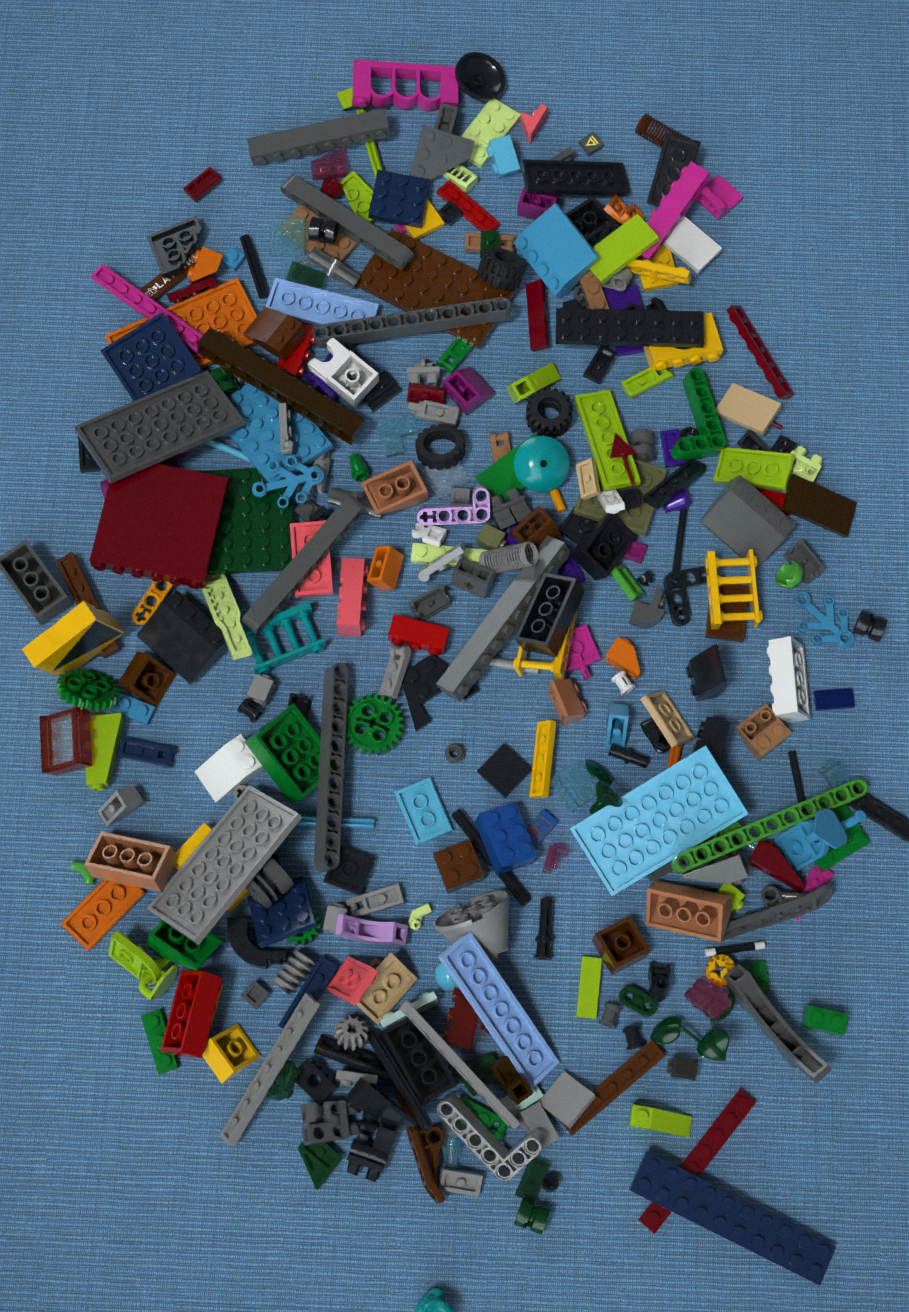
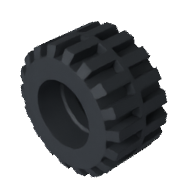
(501, 268)
(549, 399)

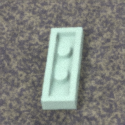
(424, 1002)

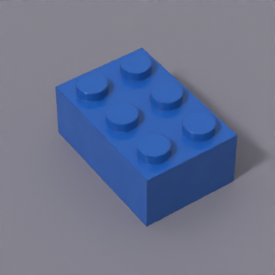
(505, 838)

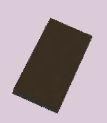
(819, 505)

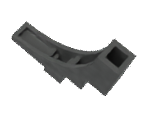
(773, 1026)

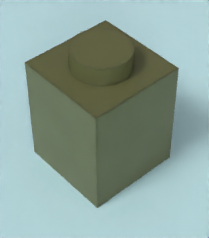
(491, 538)

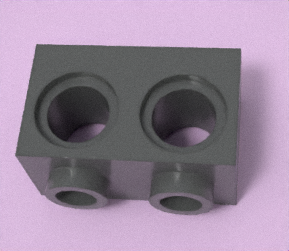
(446, 118)

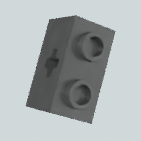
(472, 578)

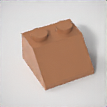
(565, 701)

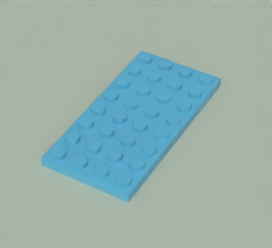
(659, 820)

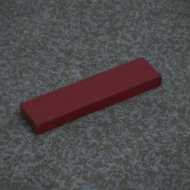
(537, 315)

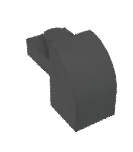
(648, 615)

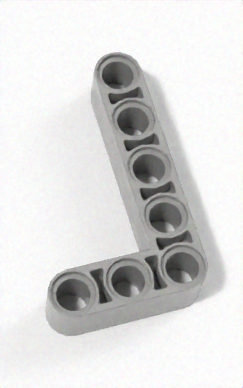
(488, 1140)

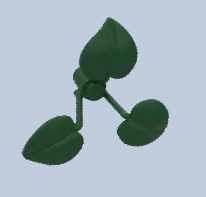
(604, 793)
(712, 1045)

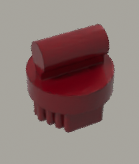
(331, 187)

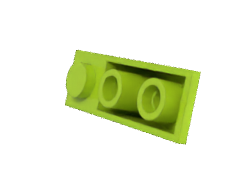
(533, 382)

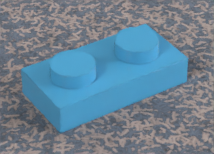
(134, 709)

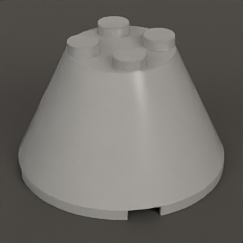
(485, 918)

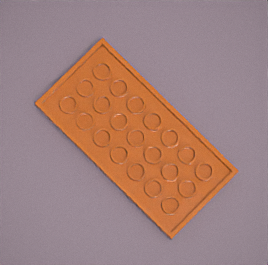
(221, 308)

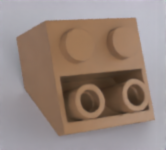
(762, 732)

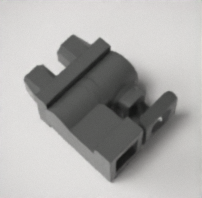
(335, 1122)

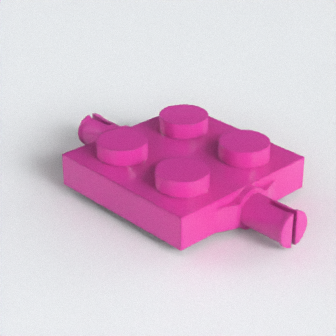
(582, 652)

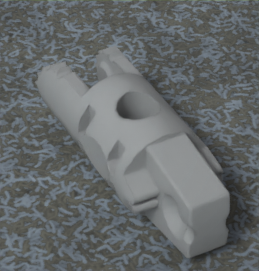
(323, 463)

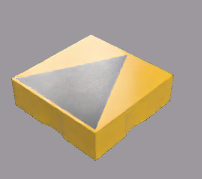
(73, 640)

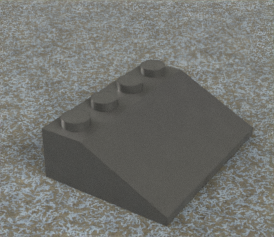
(747, 520)

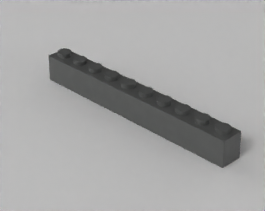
(501, 621)

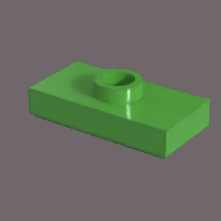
(627, 583)

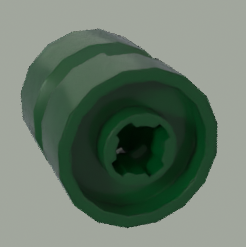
(225, 380)
(532, 1216)

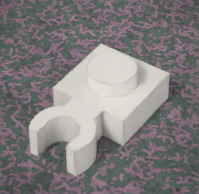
(432, 535)

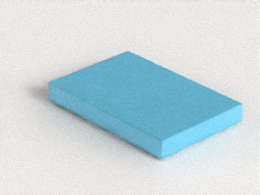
(423, 811)

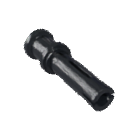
(543, 938)

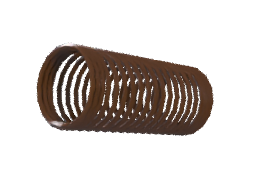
(643, 125)

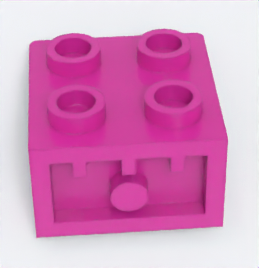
(718, 197)

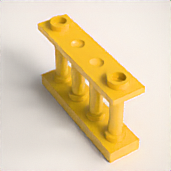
(716, 599)
(557, 666)

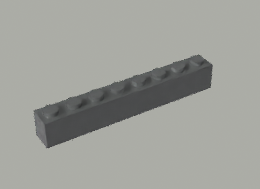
(318, 137)

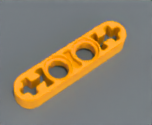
(159, 596)

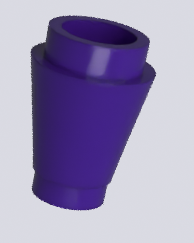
(678, 502)

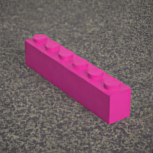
(675, 205)

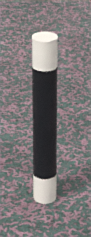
(734, 948)

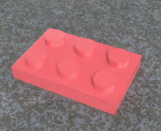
(351, 980)

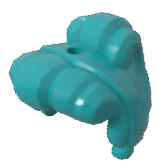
(433, 1301)

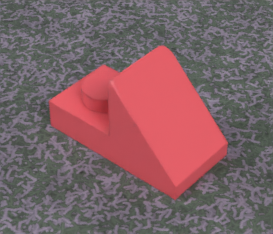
(532, 123)

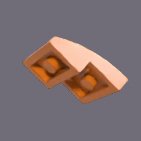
(620, 211)

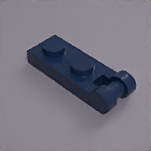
(146, 752)

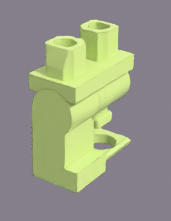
(805, 467)

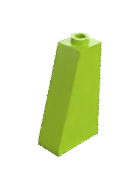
(105, 741)

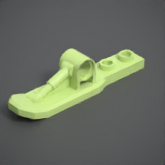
(226, 615)

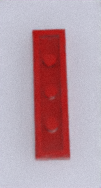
(471, 210)

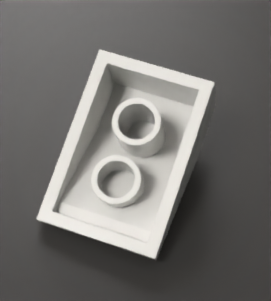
(229, 768)

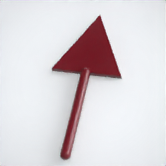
(622, 449)

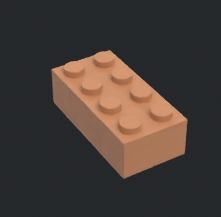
(131, 861)

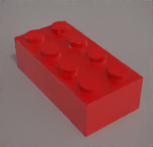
(191, 1014)

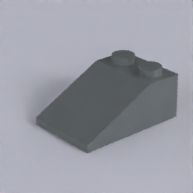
(722, 870)

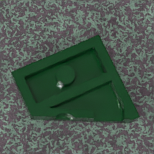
(480, 1068)
(319, 1161)

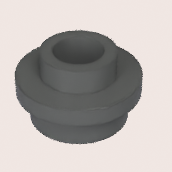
(454, 747)

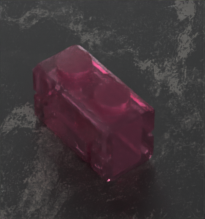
(708, 998)

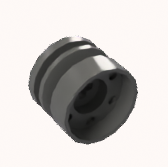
(269, 879)

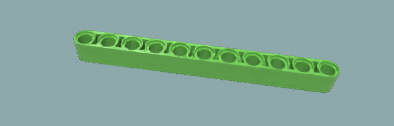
(762, 830)

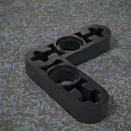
(682, 583)

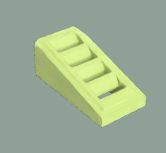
(464, 186)

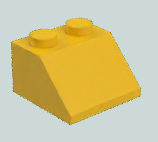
(229, 1053)

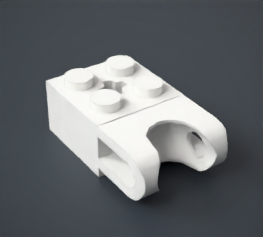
(342, 368)

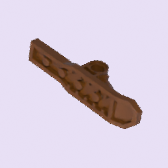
(425, 1152)

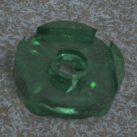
(284, 1082)

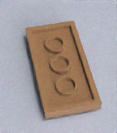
(341, 249)

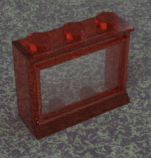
(65, 741)

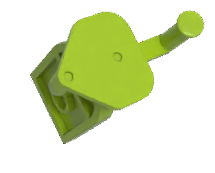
(142, 966)

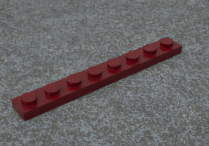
(704, 1151)

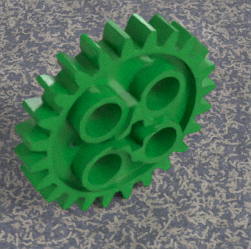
(87, 689)
(366, 740)

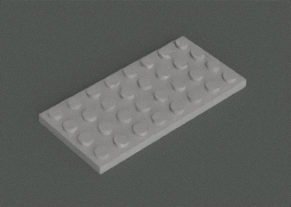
(224, 864)

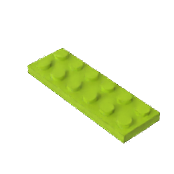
(600, 424)

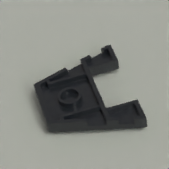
(421, 687)

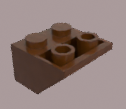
(535, 528)

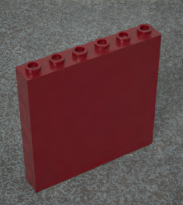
(160, 525)

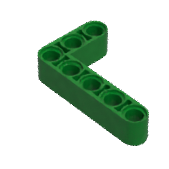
(705, 418)

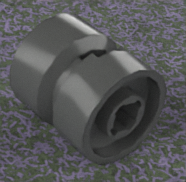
(642, 443)

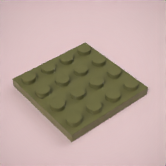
(634, 519)

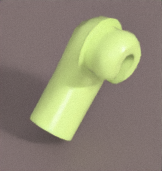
(416, 916)

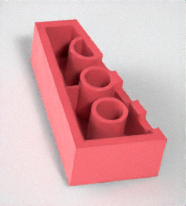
(351, 597)

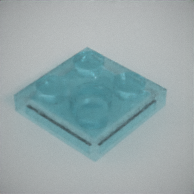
(288, 237)

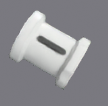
(623, 683)

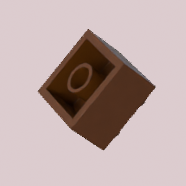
(458, 866)
(620, 945)

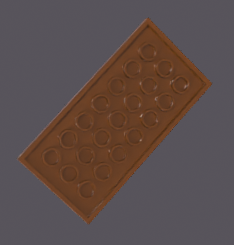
(430, 282)

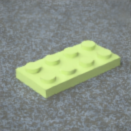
(491, 123)

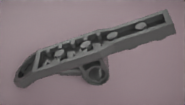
(782, 908)

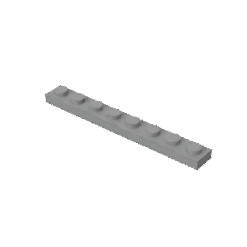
(269, 1070)

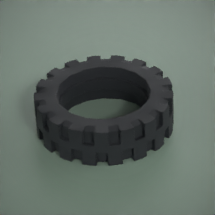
(440, 432)

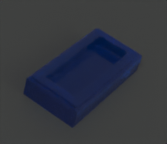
(833, 699)

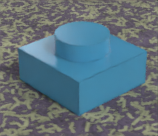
(233, 258)

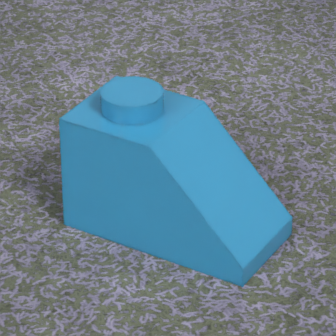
(617, 725)

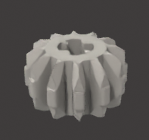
(357, 1034)

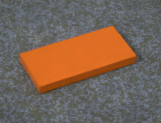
(101, 912)

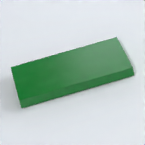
(501, 475)

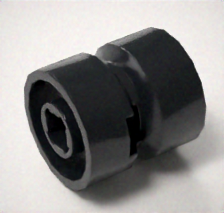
(323, 230)
(870, 626)

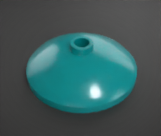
(528, 466)

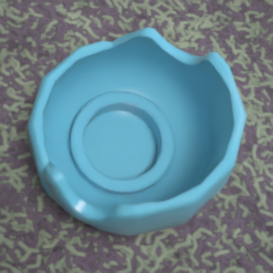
(443, 978)

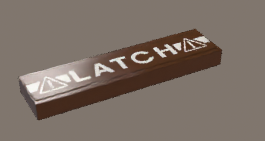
(159, 286)

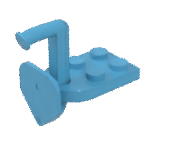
(811, 838)

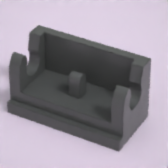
(805, 557)
(429, 603)

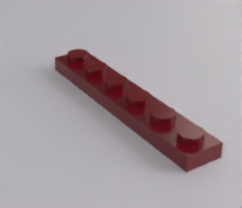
(760, 352)

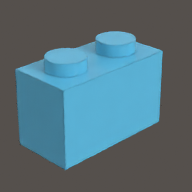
(503, 156)

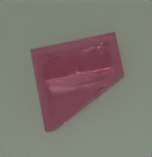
(330, 165)

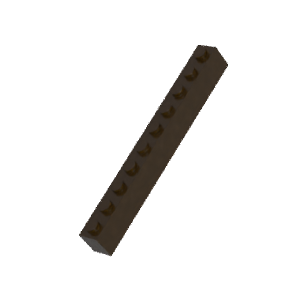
(280, 385)

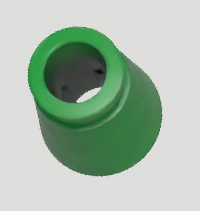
(358, 468)

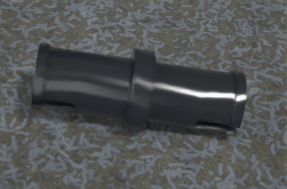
(628, 756)

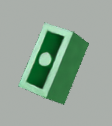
(824, 1021)

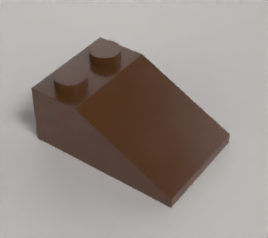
(276, 333)

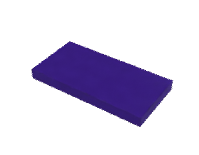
(619, 300)

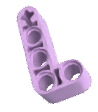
(453, 510)

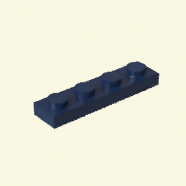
(314, 985)

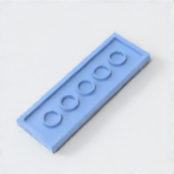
(317, 305)

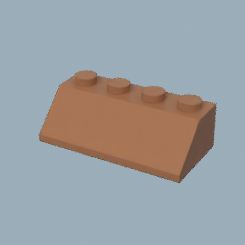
(687, 910)

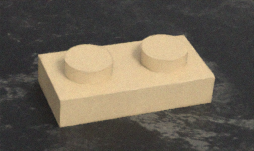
(588, 479)

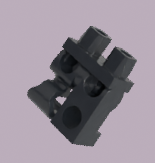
(370, 1155)

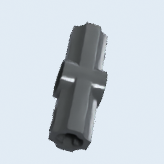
(333, 267)
(337, 496)

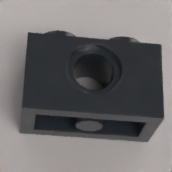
(323, 1090)

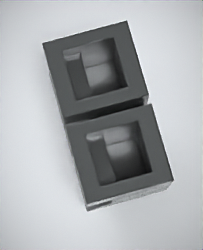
(509, 512)

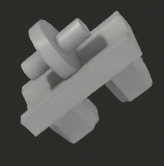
(423, 371)

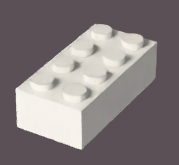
(788, 679)

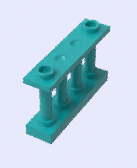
(285, 620)

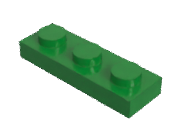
(155, 1030)

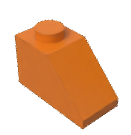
(623, 657)

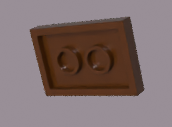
(729, 630)

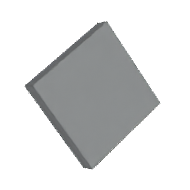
(567, 1099)

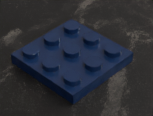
(399, 198)
(285, 917)

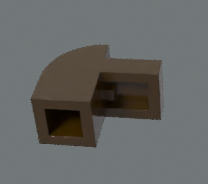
(510, 1080)

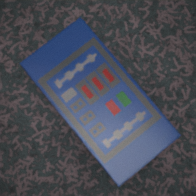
(541, 827)

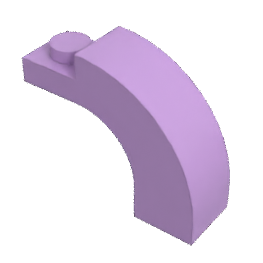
(371, 931)

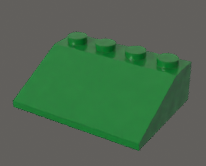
(288, 752)

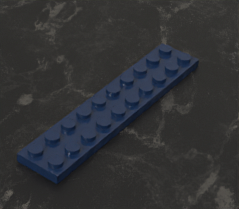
(732, 1218)

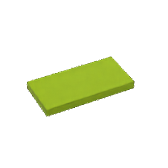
(622, 247)
(758, 467)

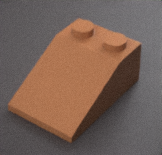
(395, 489)

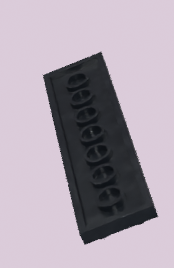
(629, 327)

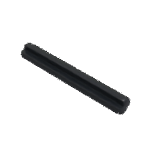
(254, 266)

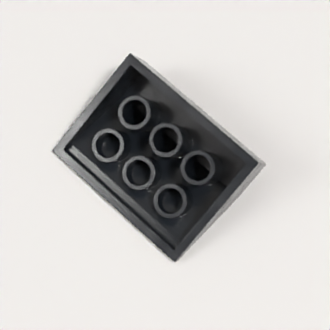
(183, 637)

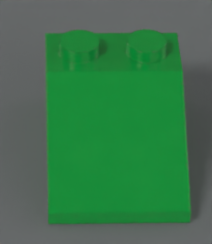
(180, 949)

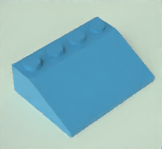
(556, 250)

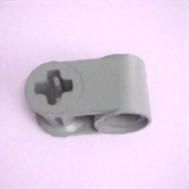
(619, 280)

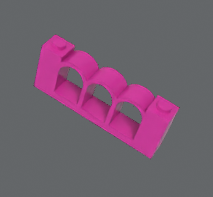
(364, 95)

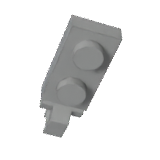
(434, 412)
(285, 431)

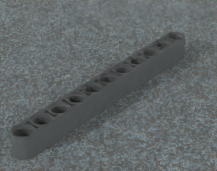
(418, 316)
(327, 774)

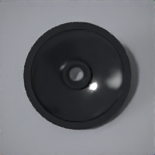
(480, 76)

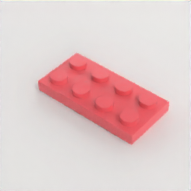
(320, 580)

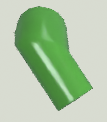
(79, 867)

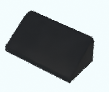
(753, 442)

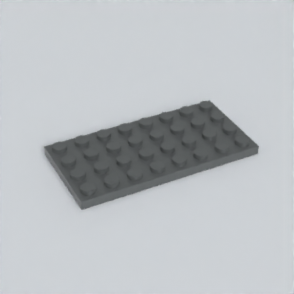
(159, 426)

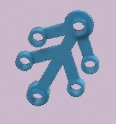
(290, 481)
(825, 622)

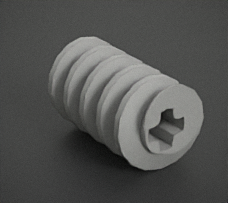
(292, 971)

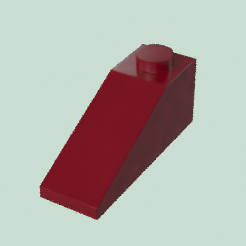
(771, 862)

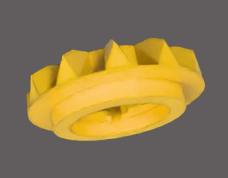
(723, 961)

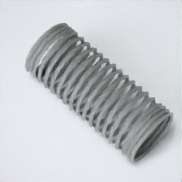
(522, 555)

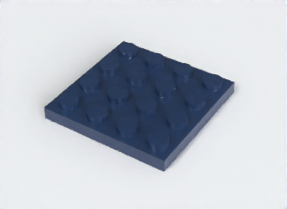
(150, 358)

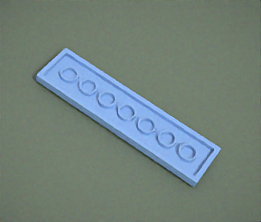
(498, 1009)

